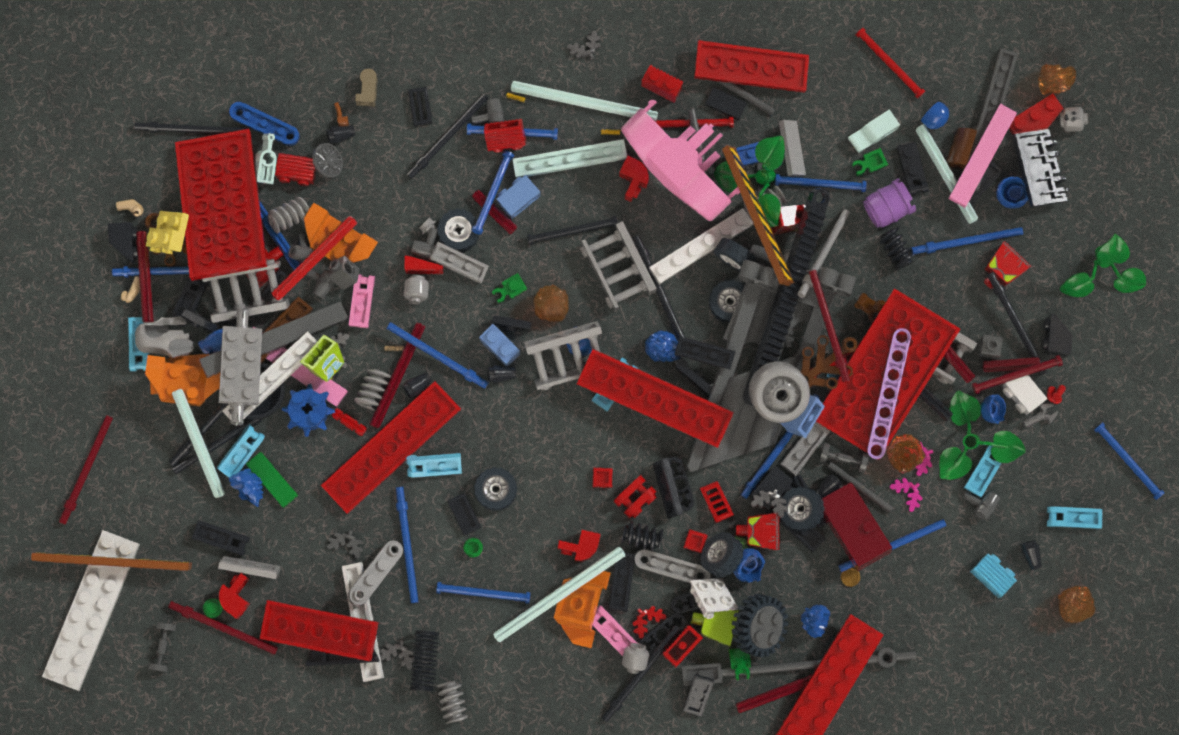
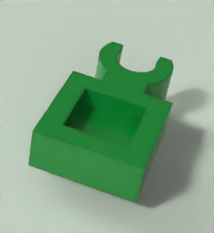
(872, 161)
(512, 286)
(740, 662)

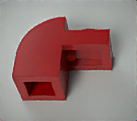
(637, 174)
(585, 549)
(231, 600)

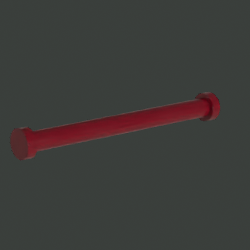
(1057, 361)

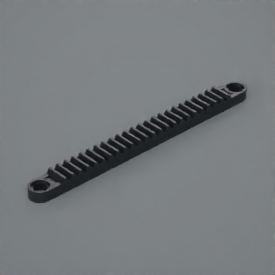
(787, 296)

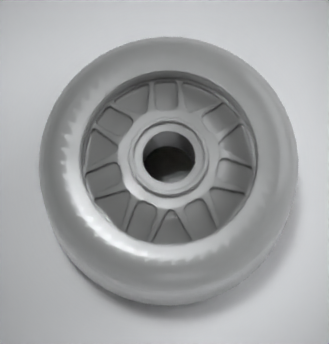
(771, 379)

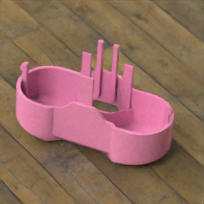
(678, 163)

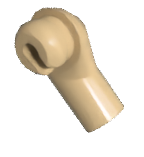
(131, 205)
(134, 290)

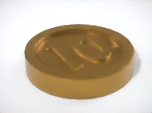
(850, 577)

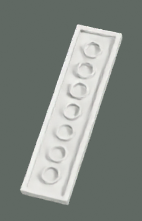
(89, 613)

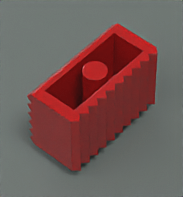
(662, 83)
(505, 135)
(295, 169)
(682, 646)

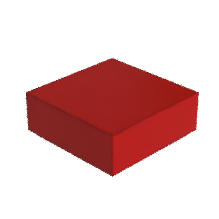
(602, 477)
(695, 541)

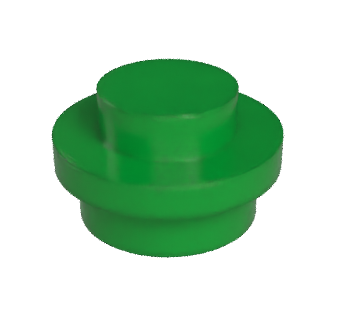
(473, 547)
(212, 608)

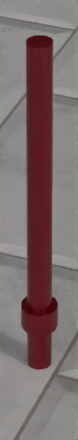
(840, 362)
(70, 504)
(188, 612)

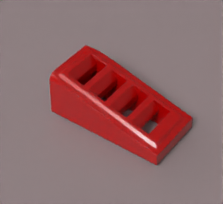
(419, 266)
(724, 516)

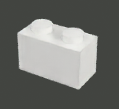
(1024, 393)

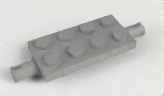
(240, 366)

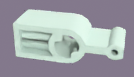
(874, 131)
(265, 171)

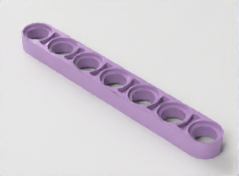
(889, 403)

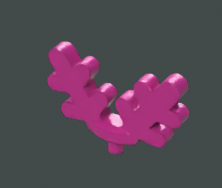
(922, 468)
(906, 485)

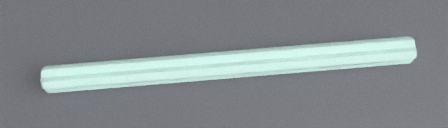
(579, 100)
(559, 594)

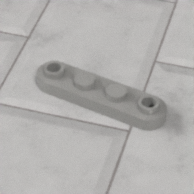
(670, 566)
(375, 573)

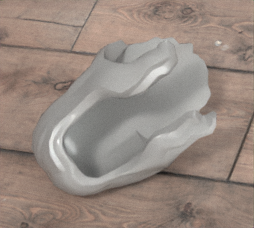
(160, 339)

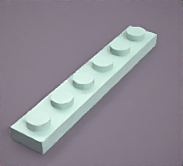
(570, 158)

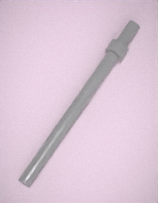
(806, 282)

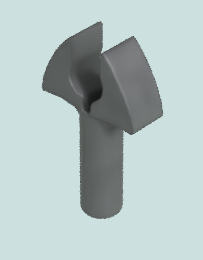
(1040, 416)

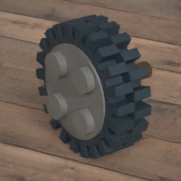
(760, 625)

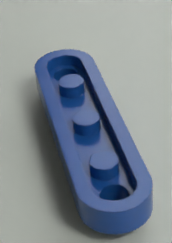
(264, 123)

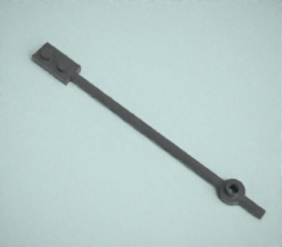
(715, 672)

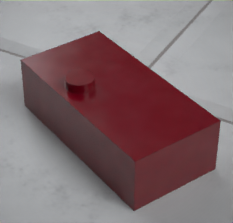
(855, 527)

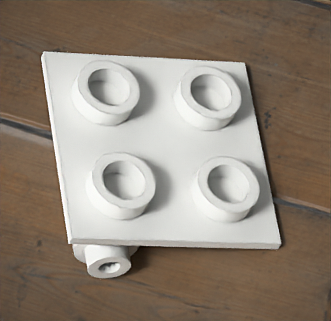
(712, 596)

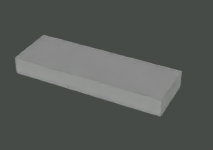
(793, 150)
(459, 262)
(804, 449)
(249, 567)

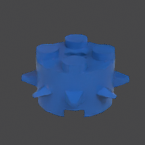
(316, 417)

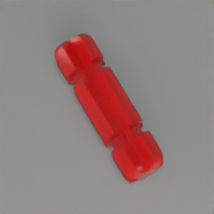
(349, 422)

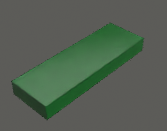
(272, 479)

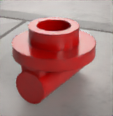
(1055, 394)

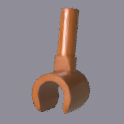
(342, 120)

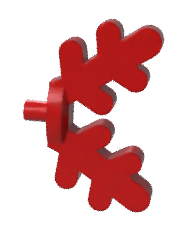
(639, 622)

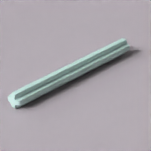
(943, 169)
(198, 443)

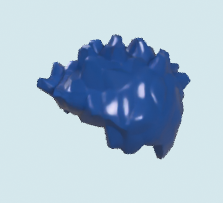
(661, 347)
(248, 486)
(815, 620)

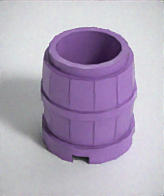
(889, 204)

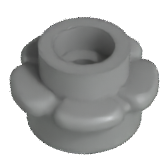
(425, 227)

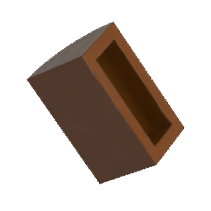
(961, 148)

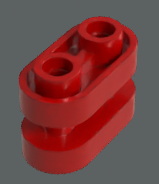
(647, 496)

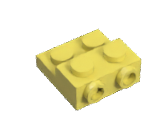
(169, 232)

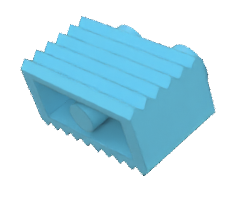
(993, 575)

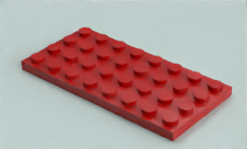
(222, 204)
(853, 403)

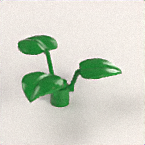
(771, 154)
(1111, 252)
(953, 461)

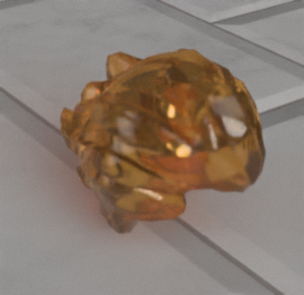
(1056, 79)
(551, 303)
(905, 453)
(1076, 604)

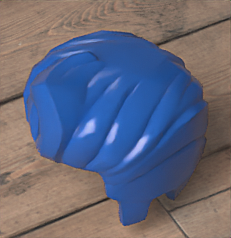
(1012, 192)
(212, 342)
(750, 566)

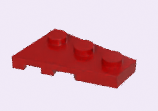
(1037, 117)

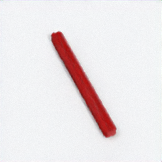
(329, 243)

